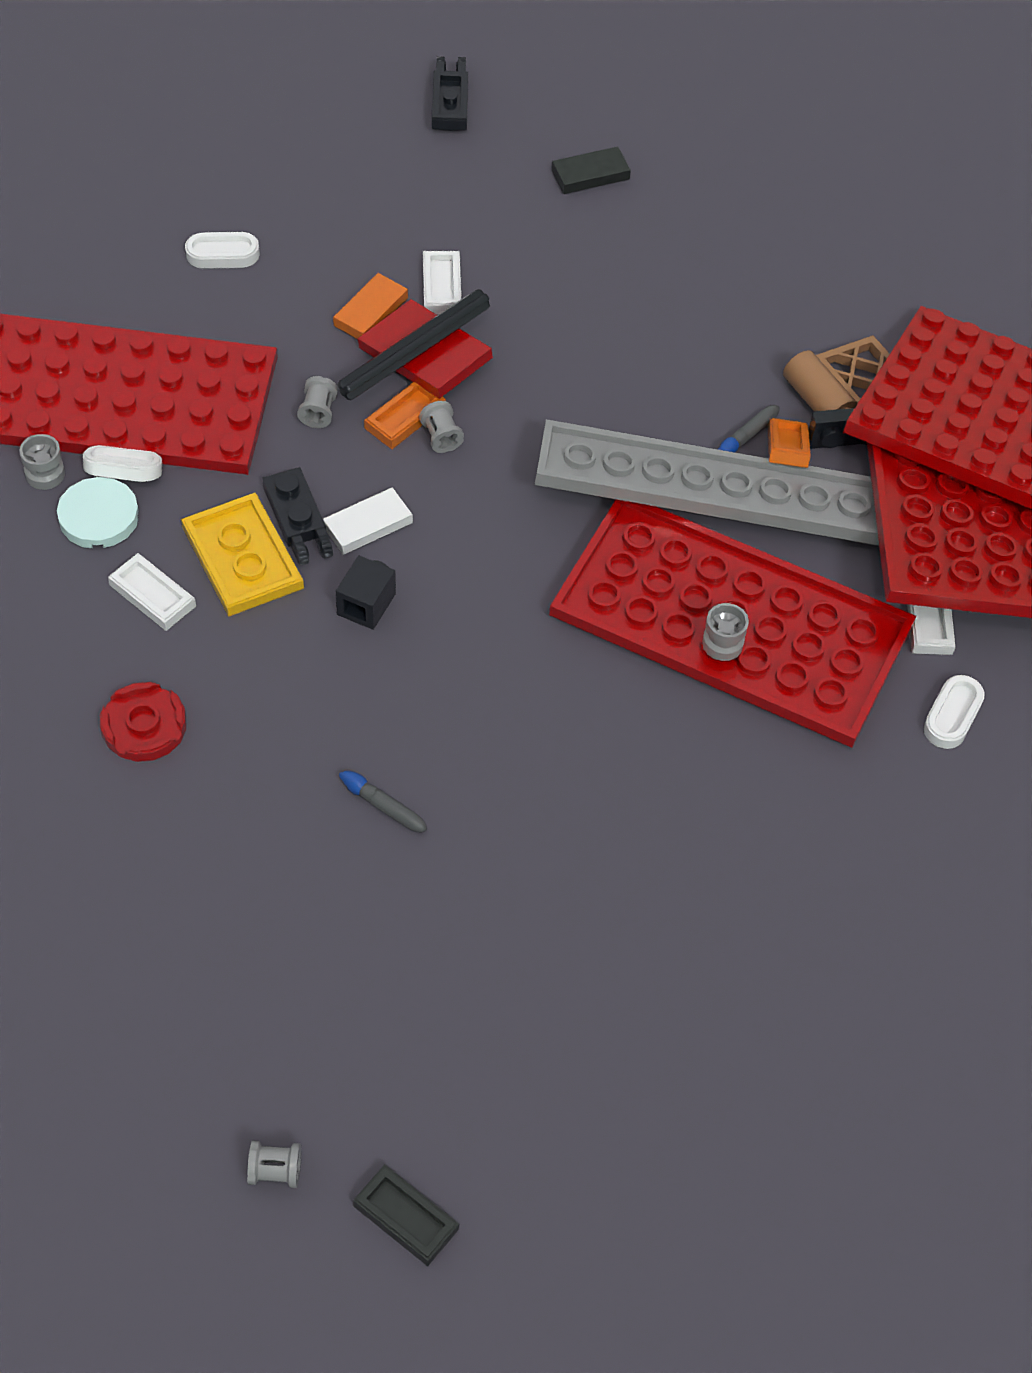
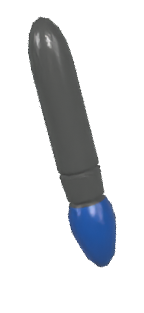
(749, 429)
(359, 786)

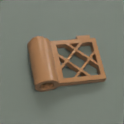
(830, 388)

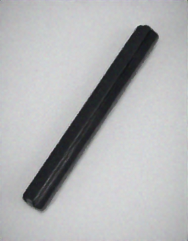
(413, 345)

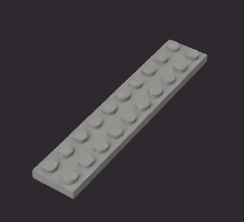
(707, 482)

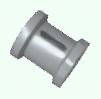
(316, 407)
(441, 426)
(260, 1154)

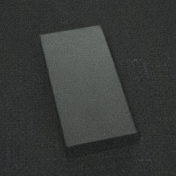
(591, 170)
(406, 1215)

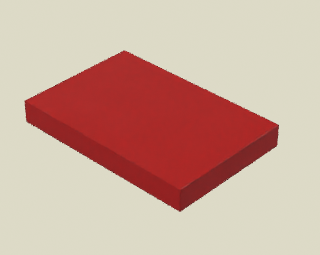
(438, 367)

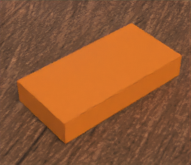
(370, 306)
(399, 415)
(788, 442)

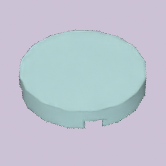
(97, 512)

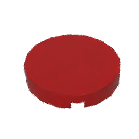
(143, 722)

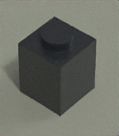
(366, 592)

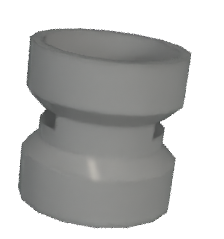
(42, 461)
(725, 631)

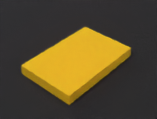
(242, 554)

